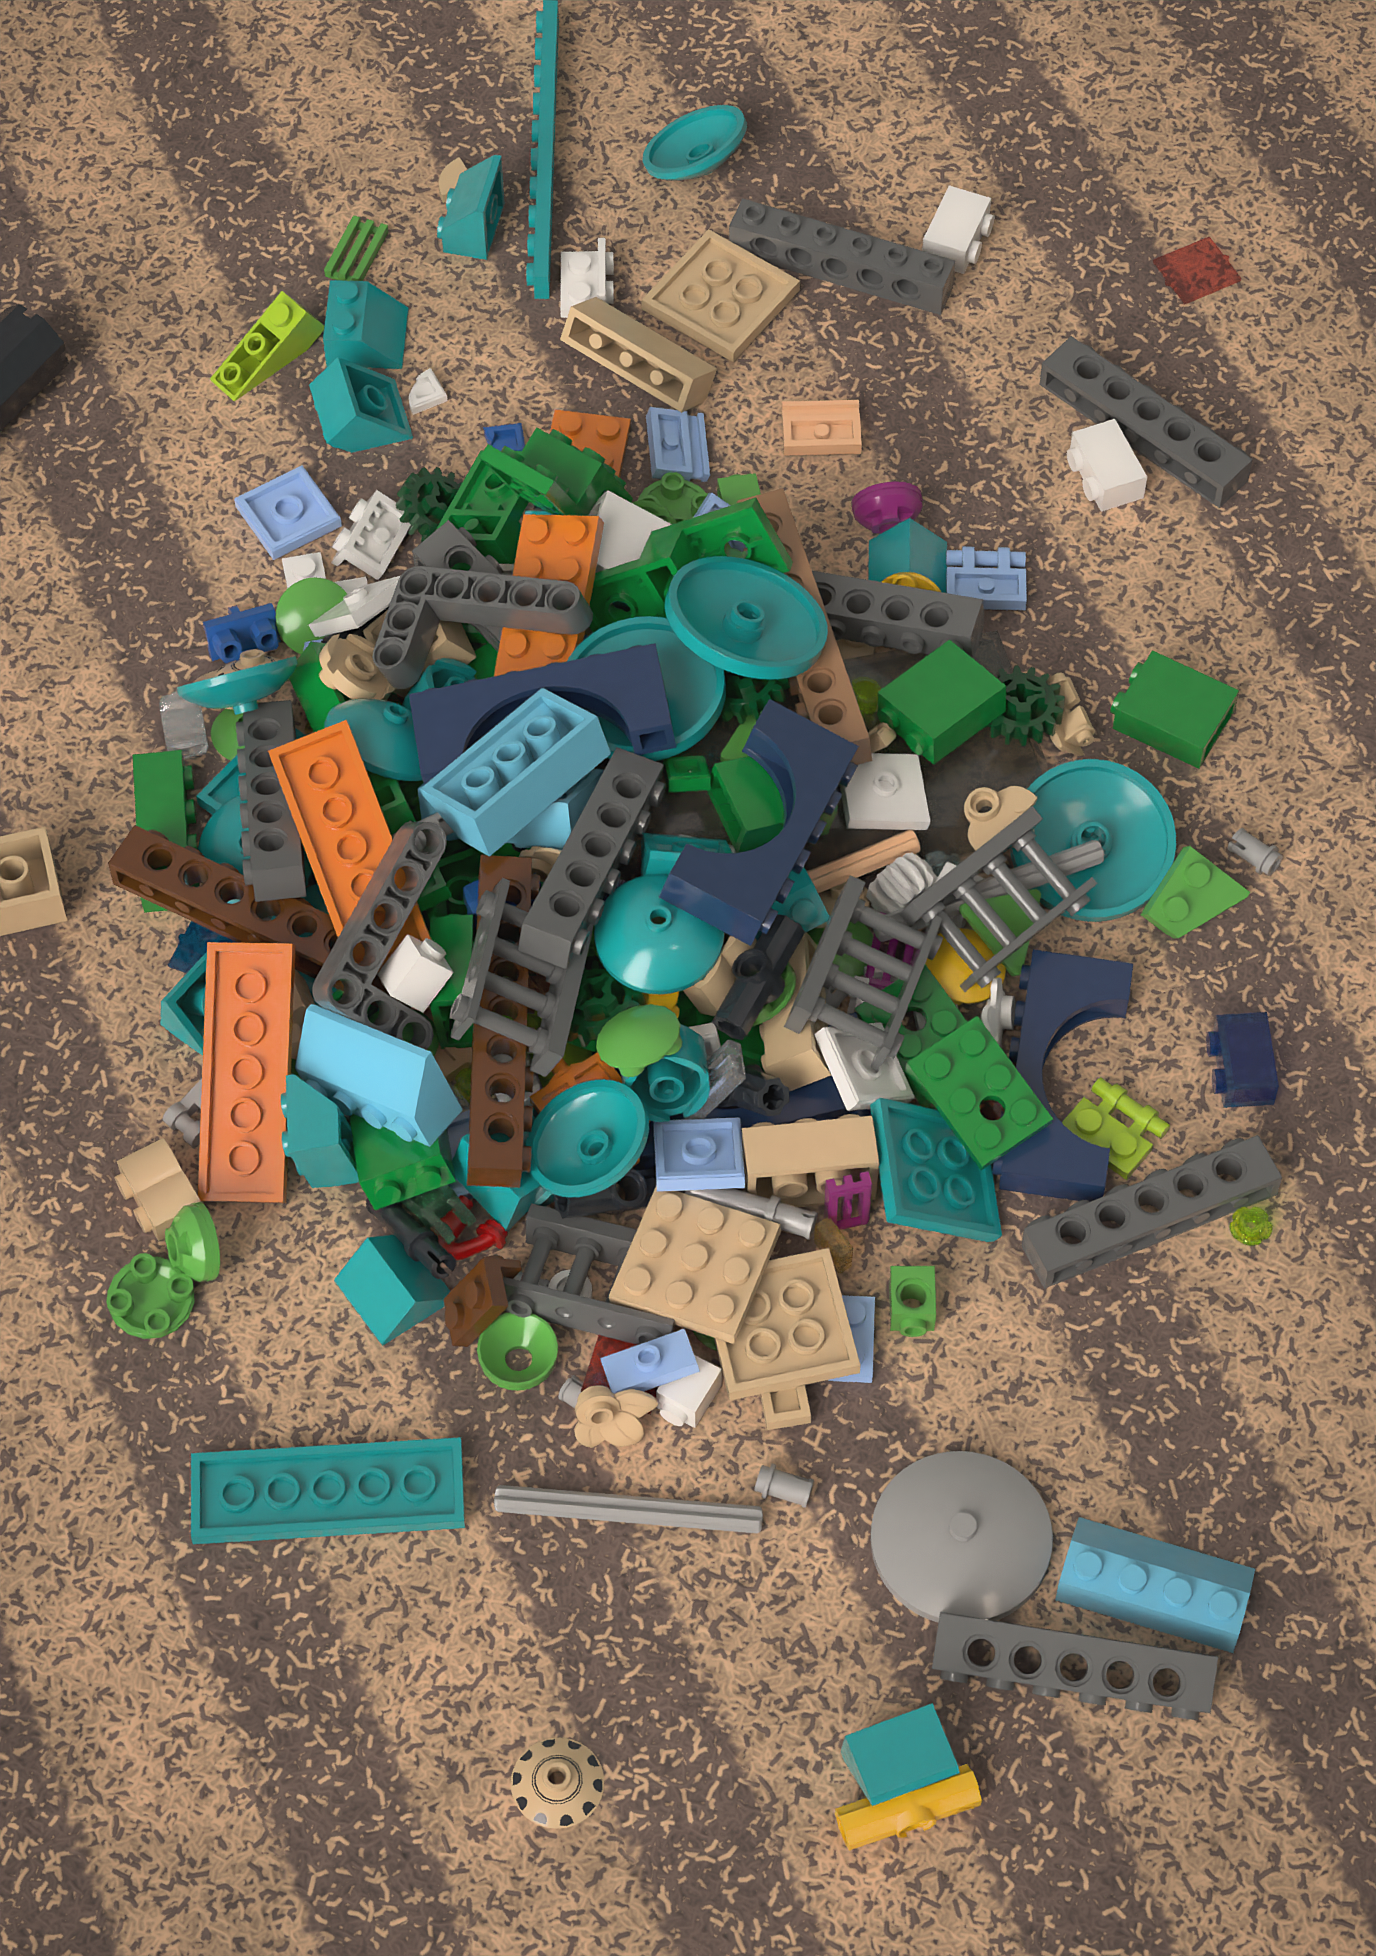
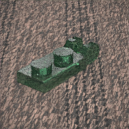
(433, 1206)

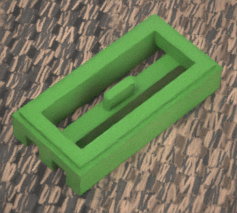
(365, 230)

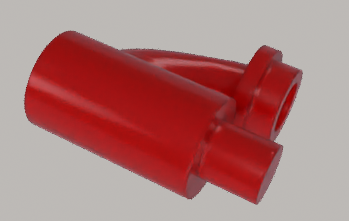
(489, 1235)

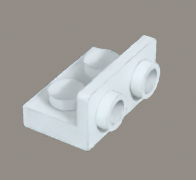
(585, 276)
(373, 535)

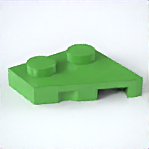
(1191, 894)

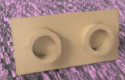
(1075, 727)

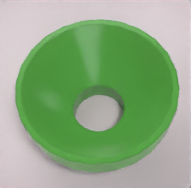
(194, 1243)
(516, 1332)

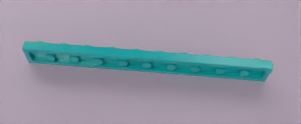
(543, 157)

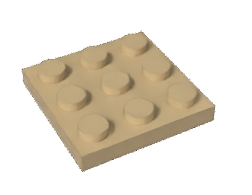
(720, 295)
(695, 1263)
(791, 1331)

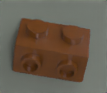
(478, 1298)

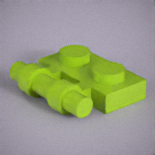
(1099, 1128)

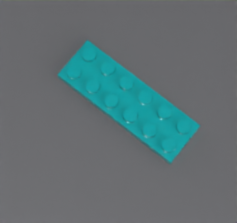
(327, 1490)

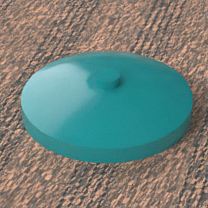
(746, 617)
(691, 684)
(1122, 812)

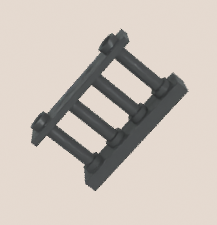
(991, 860)
(825, 973)
(554, 1007)
(589, 1241)

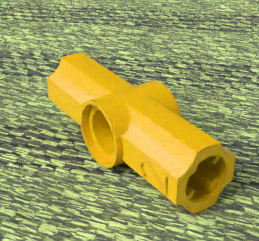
(865, 1824)

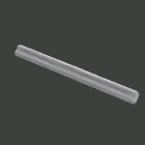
(1067, 861)
(628, 1509)

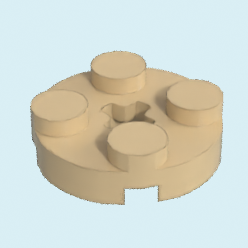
(351, 669)

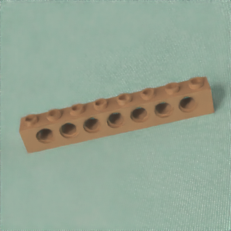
(828, 675)

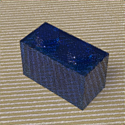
(1244, 1060)

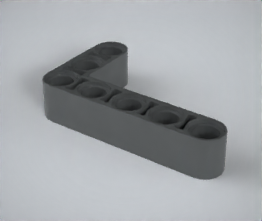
(471, 597)
(378, 940)

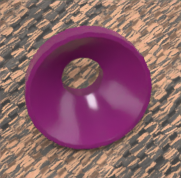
(886, 505)

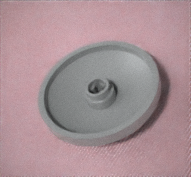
(961, 1536)

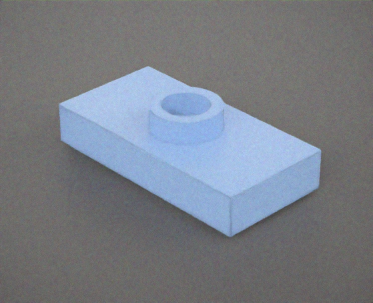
(651, 1363)

